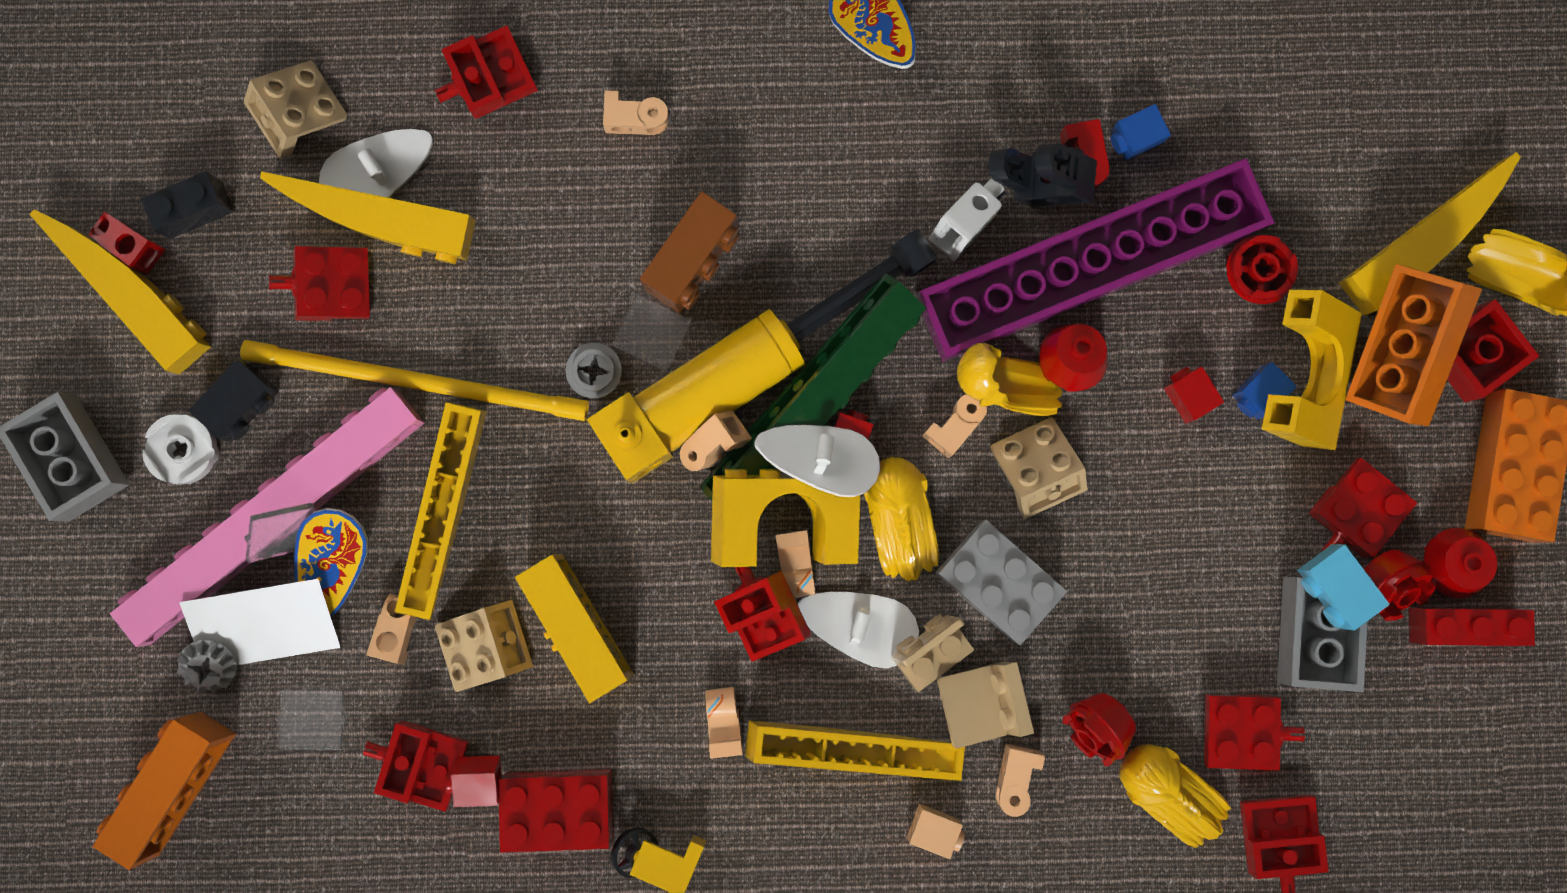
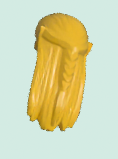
(1521, 270)
(1006, 382)
(902, 520)
(1173, 794)

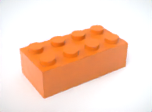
(1413, 345)
(1519, 467)
(163, 789)

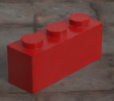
(1471, 626)

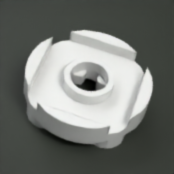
(160, 445)

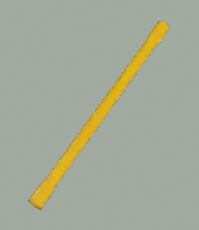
(274, 355)

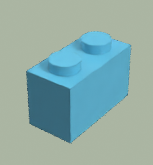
(1342, 587)

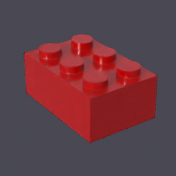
(555, 810)

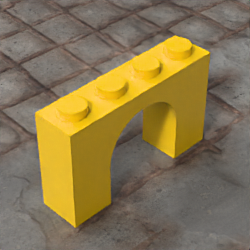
(1331, 336)
(742, 498)

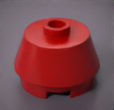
(1261, 269)
(1074, 357)
(1460, 562)
(1401, 581)
(1101, 727)

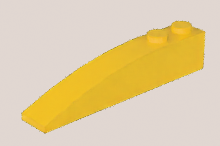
(383, 218)
(1429, 239)
(132, 296)
(440, 509)
(852, 751)

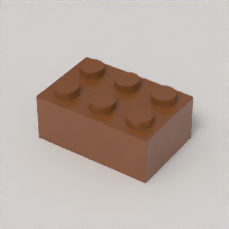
(691, 253)

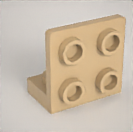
(292, 105)
(1040, 467)
(483, 646)
(933, 651)
(985, 704)

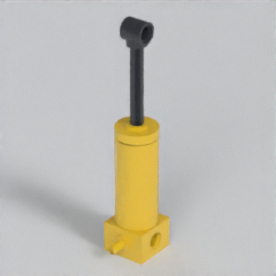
(651, 425)

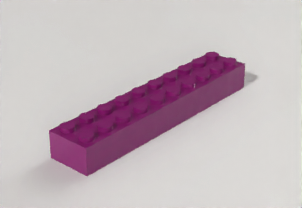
(1094, 259)

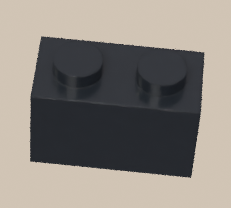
(187, 205)
(234, 401)

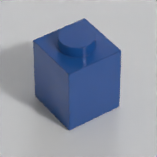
(1139, 133)
(1254, 392)

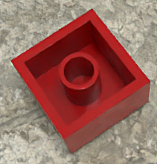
(1489, 353)

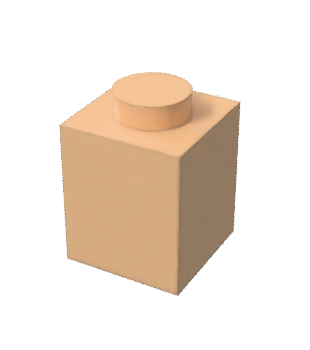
(936, 832)

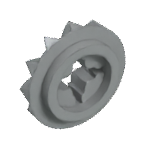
(584, 357)
(221, 663)

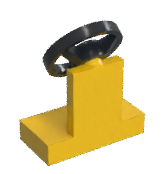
(656, 863)

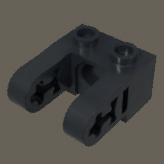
(1047, 177)

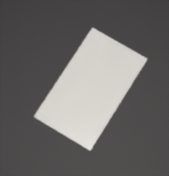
(264, 622)

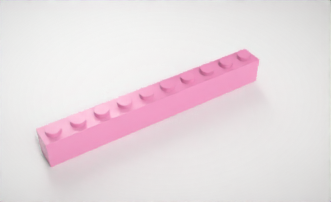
(309, 479)

